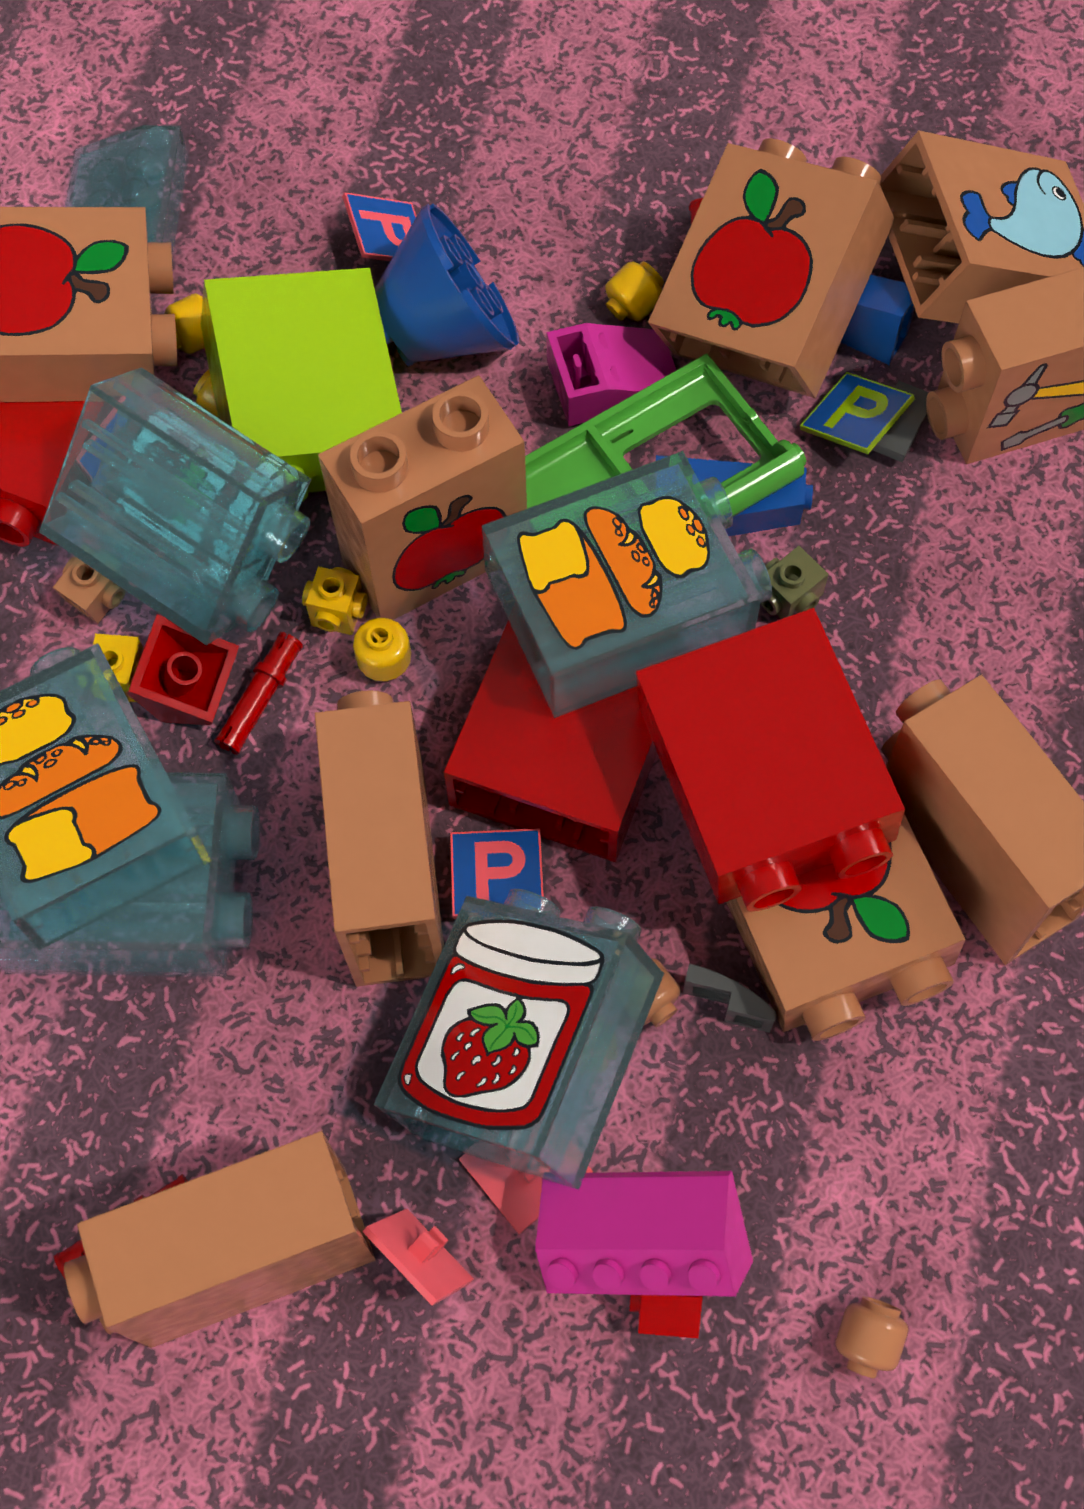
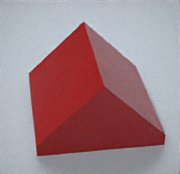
(180, 675)

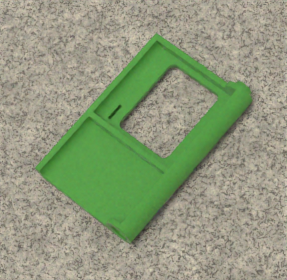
(598, 445)

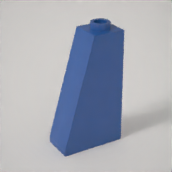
(880, 319)
(776, 511)

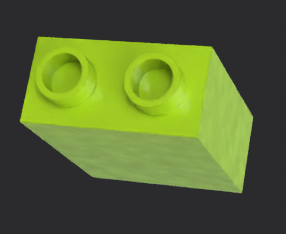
(298, 361)

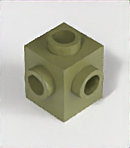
(795, 584)

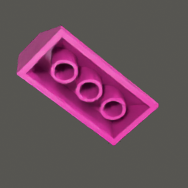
(643, 1235)

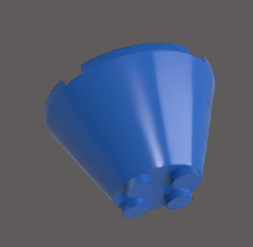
(436, 298)

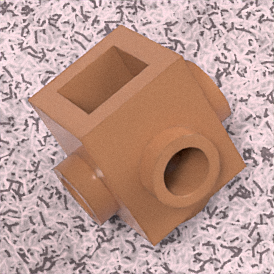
(88, 590)

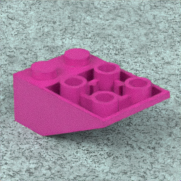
(603, 366)

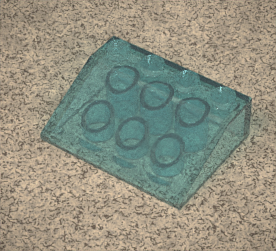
(134, 170)

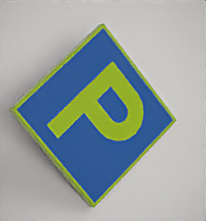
(857, 412)

